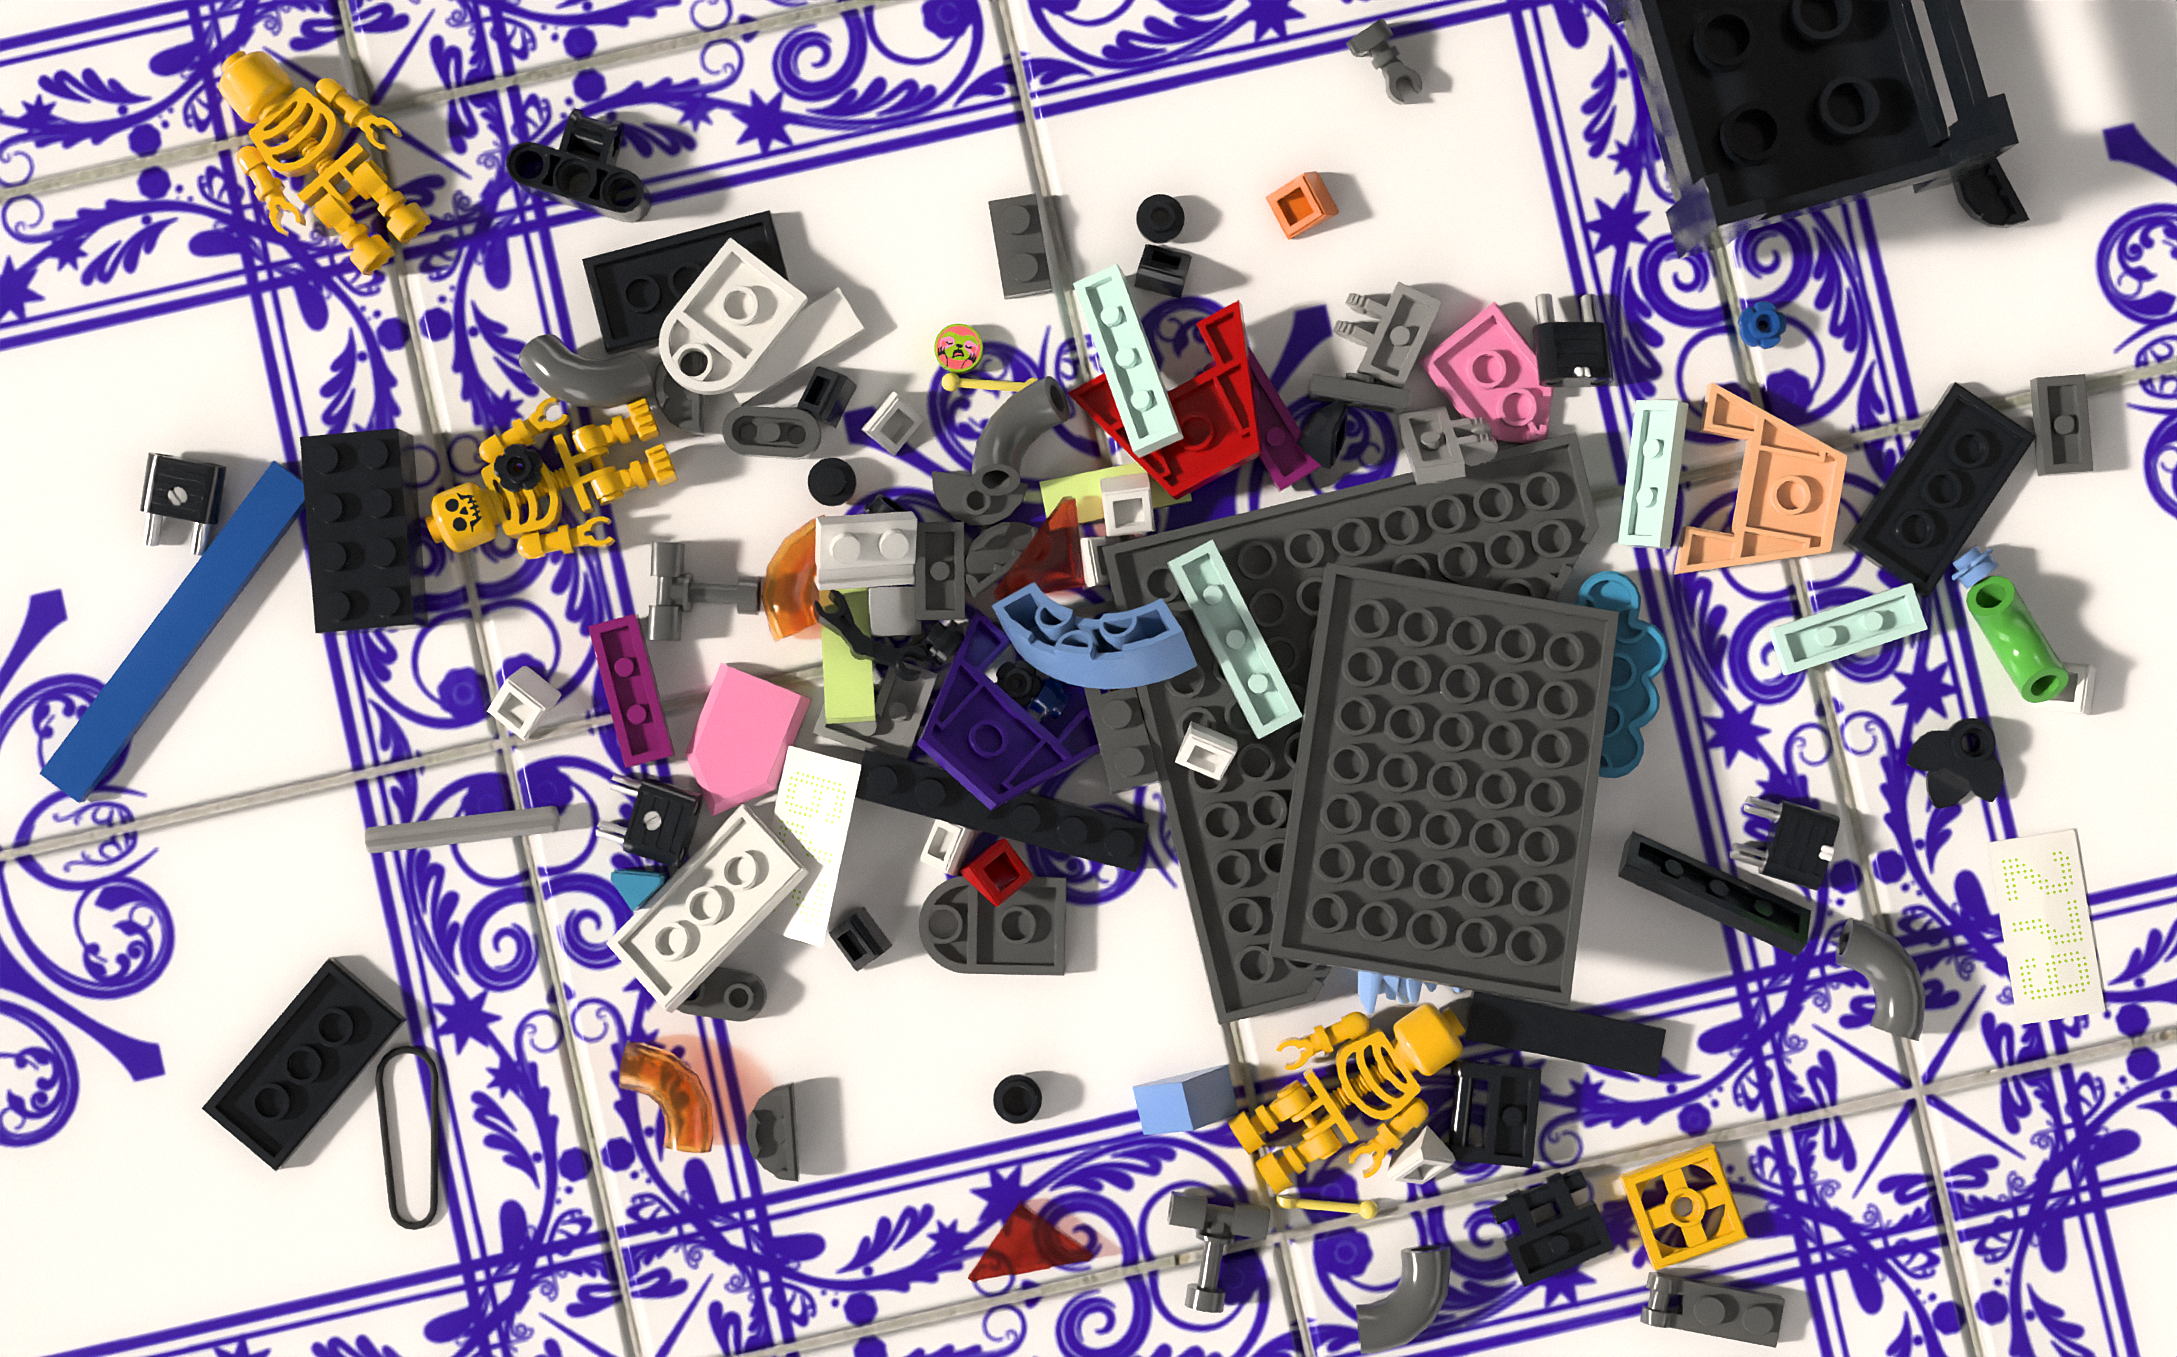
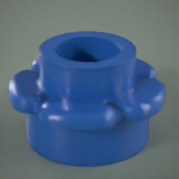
(1749, 328)

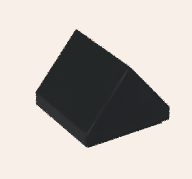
(1162, 271)
(827, 395)
(1325, 433)
(860, 939)

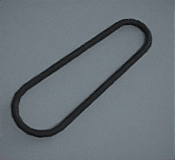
(385, 1136)

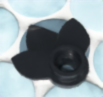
(1954, 770)

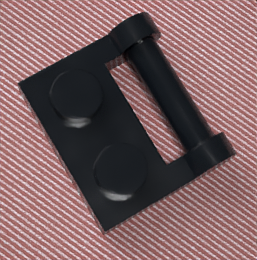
(1508, 1113)

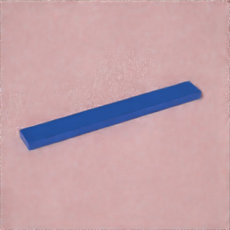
(177, 633)

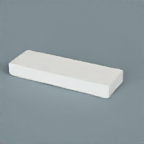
(807, 339)

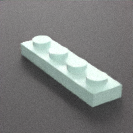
(1128, 361)
(1234, 639)

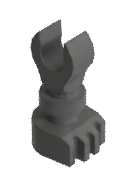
(1374, 41)

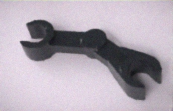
(863, 646)

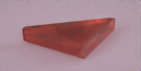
(1051, 557)
(1027, 1245)

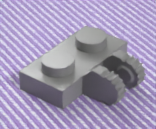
(1397, 336)
(1443, 447)

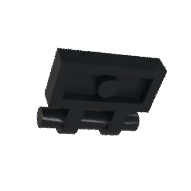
(1558, 1241)

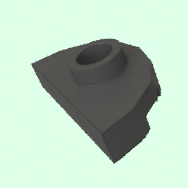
(678, 404)
(969, 505)
(994, 554)
(774, 1133)

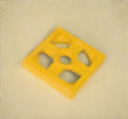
(1729, 1230)

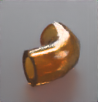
(790, 582)
(675, 1090)

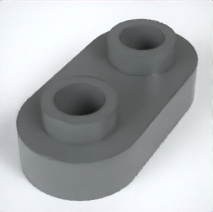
(772, 432)
(716, 996)

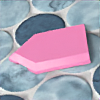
(1494, 376)
(743, 738)

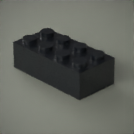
(364, 532)

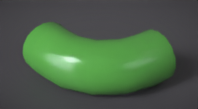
(2016, 639)

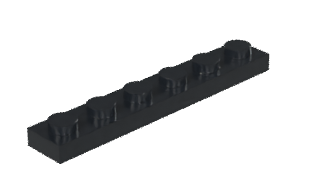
(1027, 818)

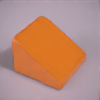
(1302, 204)

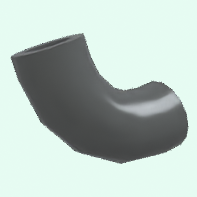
(584, 380)
(1012, 431)
(1890, 972)
(1411, 1305)

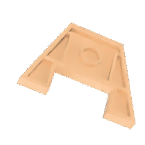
(1784, 491)

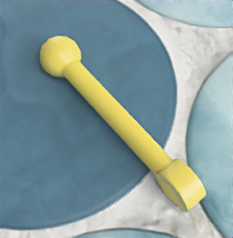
(952, 382)
(1367, 1209)

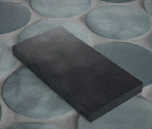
(644, 282)
(1939, 489)
(304, 1064)

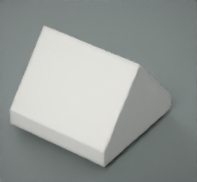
(893, 423)
(1093, 561)
(1206, 751)
(948, 847)
(1420, 1158)

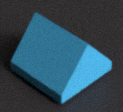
(637, 885)

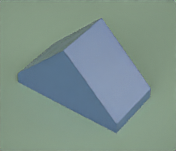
(1185, 1101)

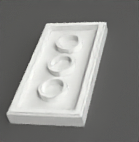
(707, 908)

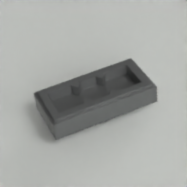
(1358, 392)

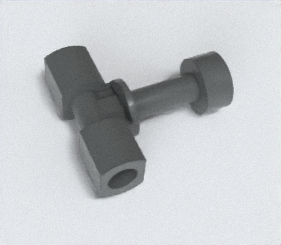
(678, 592)
(1217, 1227)

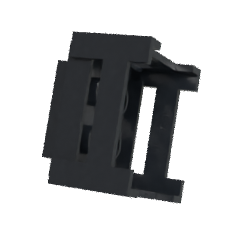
(1803, 106)

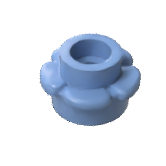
(1974, 566)

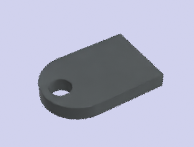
(1011, 939)

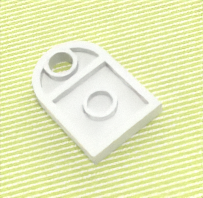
(730, 317)

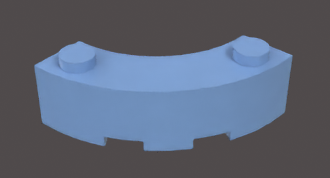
(1100, 653)

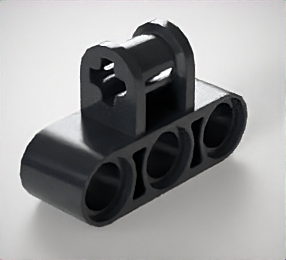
(585, 148)

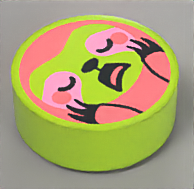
(958, 348)

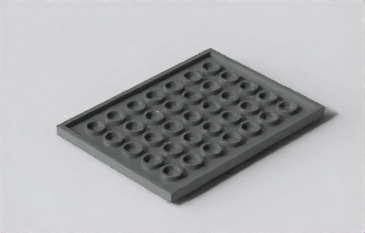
(1445, 785)

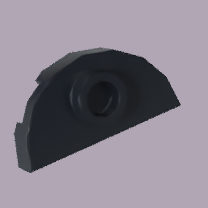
(1990, 197)

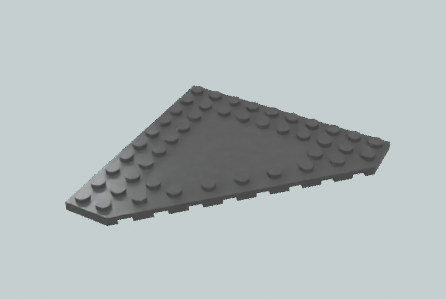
(1496, 529)

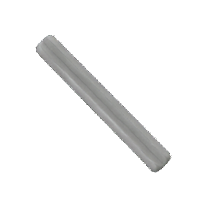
(462, 829)

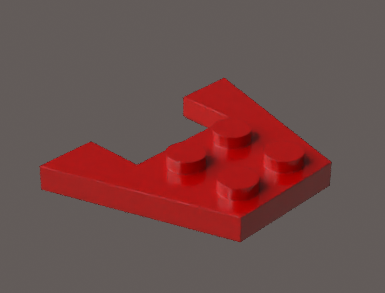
(1212, 410)

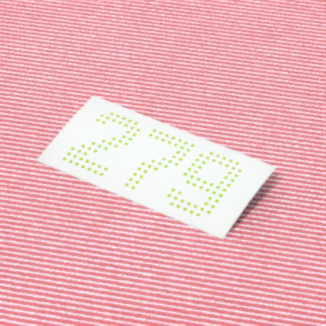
(813, 824)
(2046, 927)

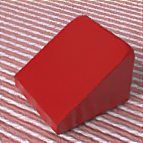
(997, 872)

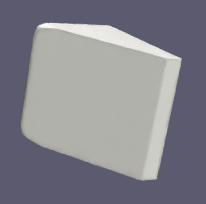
(1127, 504)
(893, 612)
(2078, 693)
(524, 702)

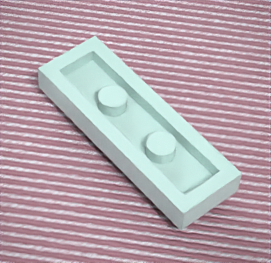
(1653, 474)
(1847, 629)

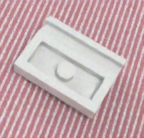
(865, 550)

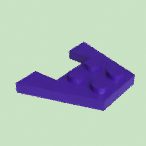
(987, 735)

